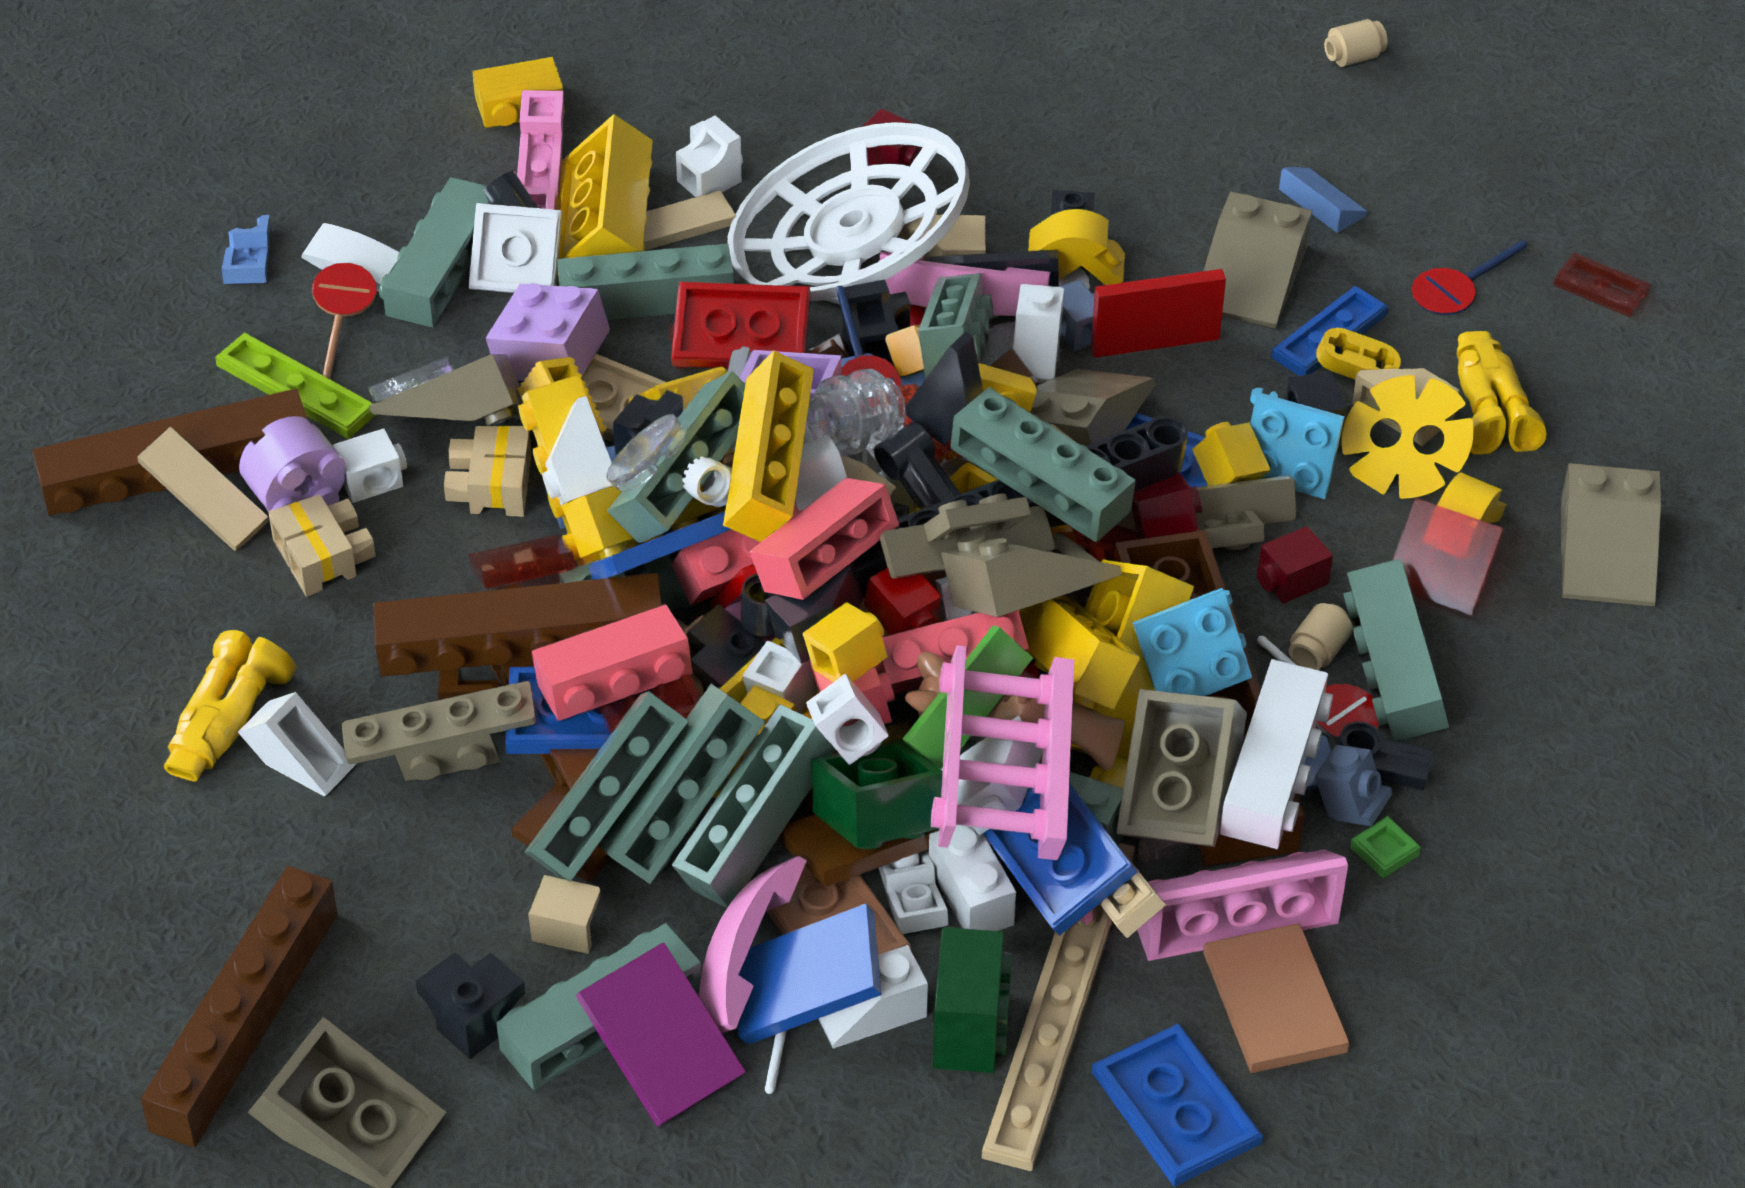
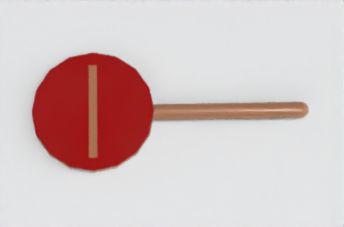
(342, 292)

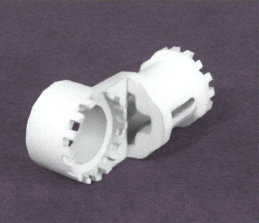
(716, 485)

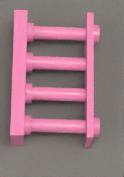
(1050, 734)

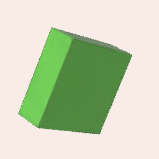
(1385, 847)

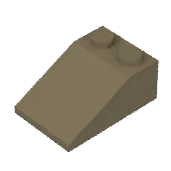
(1260, 253)
(470, 393)
(1091, 403)
(1610, 534)
(1009, 577)
(1180, 767)
(347, 1108)

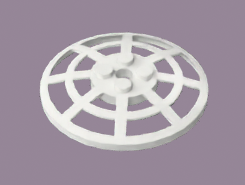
(857, 220)

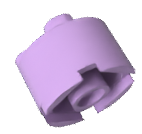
(292, 464)

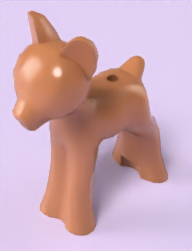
(1090, 729)

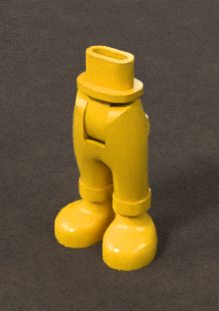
(1490, 373)
(213, 723)

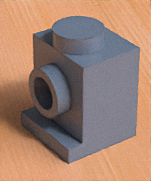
(1077, 315)
(1352, 786)

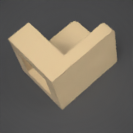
(563, 914)

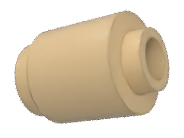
(1356, 42)
(1320, 636)

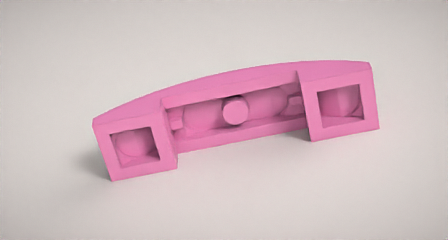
(541, 145)
(1003, 286)
(721, 987)

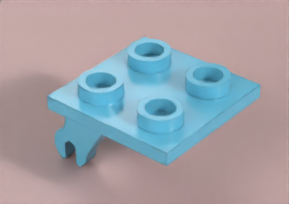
(1296, 441)
(1194, 646)

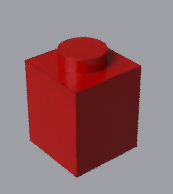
(902, 602)

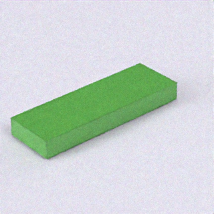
(994, 654)

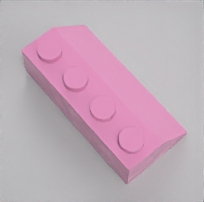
(1245, 901)

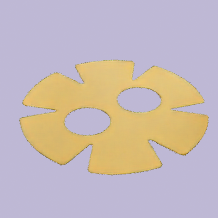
(1415, 470)

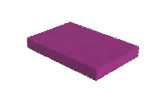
(660, 1034)

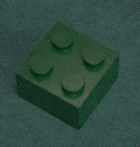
(877, 794)
(971, 1000)

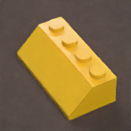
(605, 192)
(1116, 605)

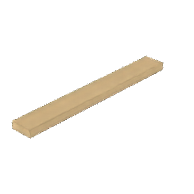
(1047, 1041)

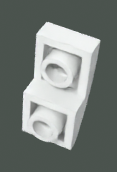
(341, 245)
(914, 894)

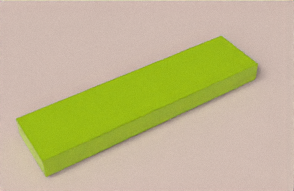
(276, 372)

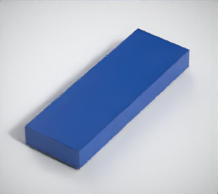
(1351, 311)

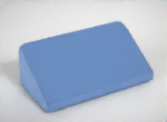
(1321, 197)

